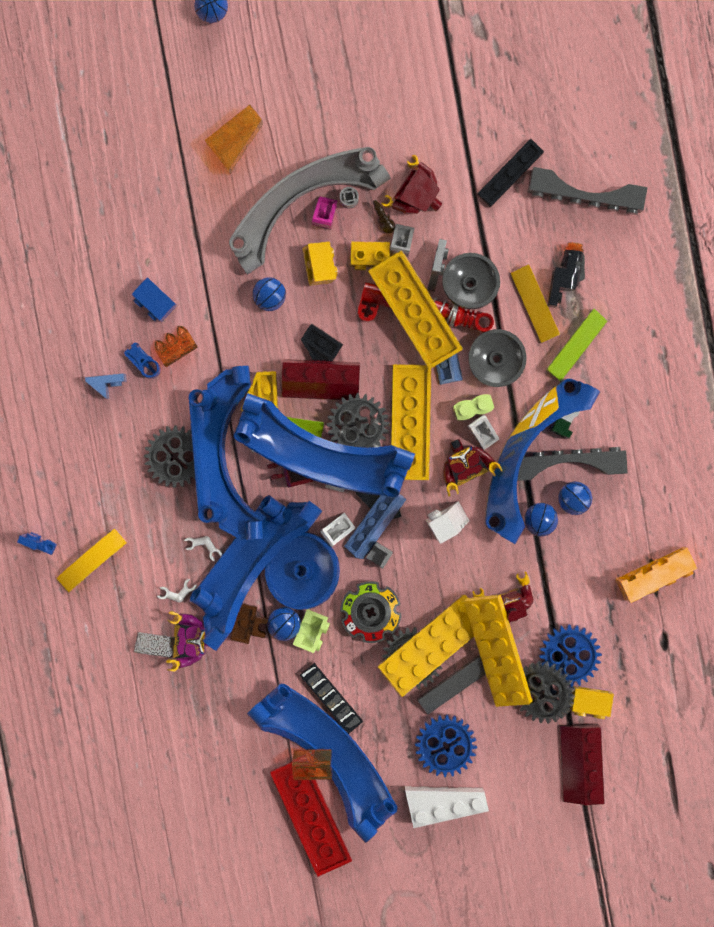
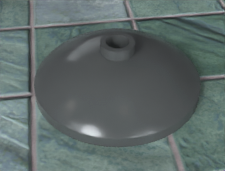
(471, 269)
(511, 355)

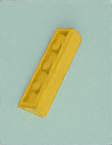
(535, 303)

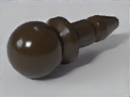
(387, 225)

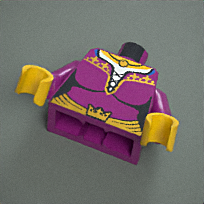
(188, 640)

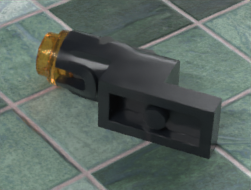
(569, 275)

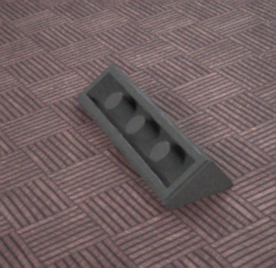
(452, 685)

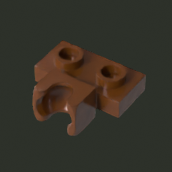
(247, 624)

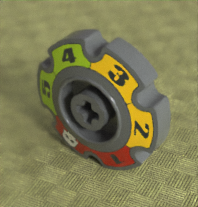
(375, 626)

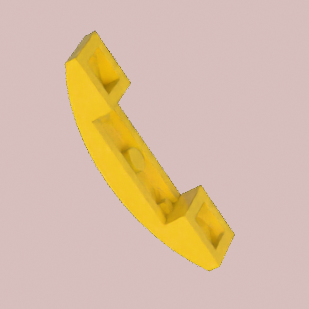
(91, 560)

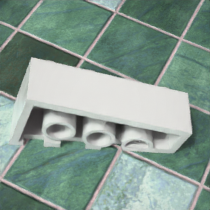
(447, 522)
(442, 804)

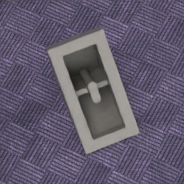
(402, 239)

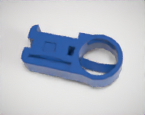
(141, 359)

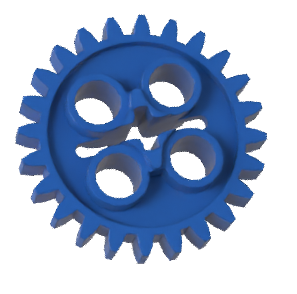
(581, 642)
(437, 730)

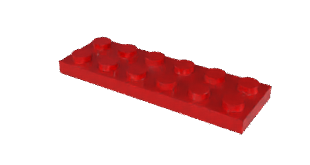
(312, 820)

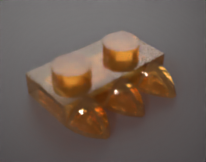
(175, 346)

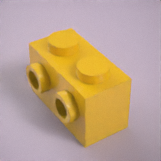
(368, 254)
(319, 263)
(592, 702)

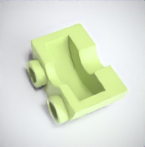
(311, 630)

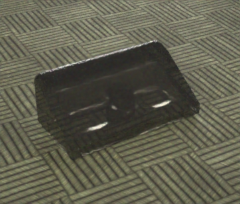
(154, 645)

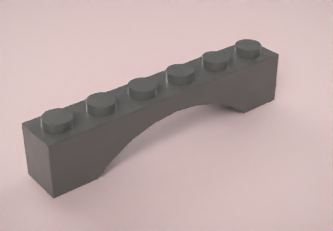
(546, 183)
(608, 462)

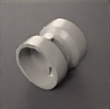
(351, 200)

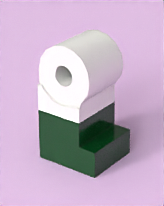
(562, 425)

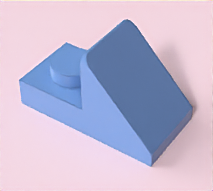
(100, 383)

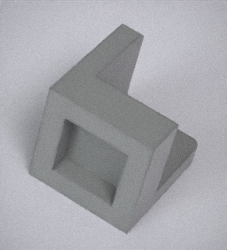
(379, 554)

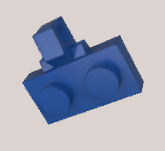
(35, 542)

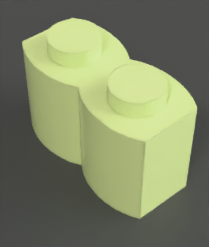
(468, 408)

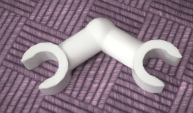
(204, 541)
(180, 596)

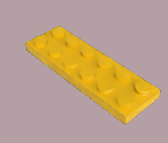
(415, 309)
(412, 416)
(428, 648)
(498, 650)

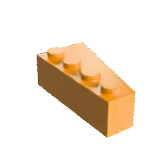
(656, 574)

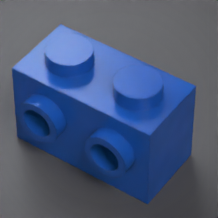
(154, 300)

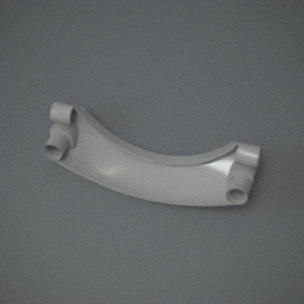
(336, 169)

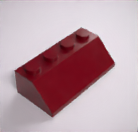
(320, 379)
(582, 764)

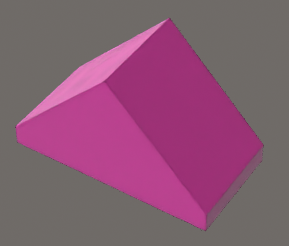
(324, 212)

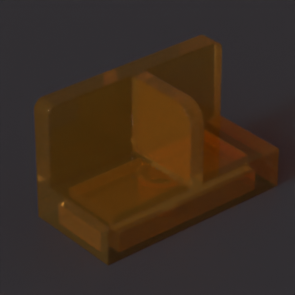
(312, 764)

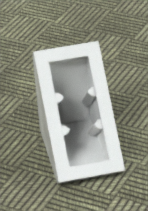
(483, 432)
(337, 529)

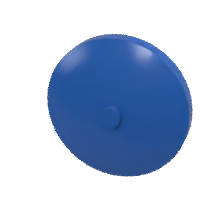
(303, 572)

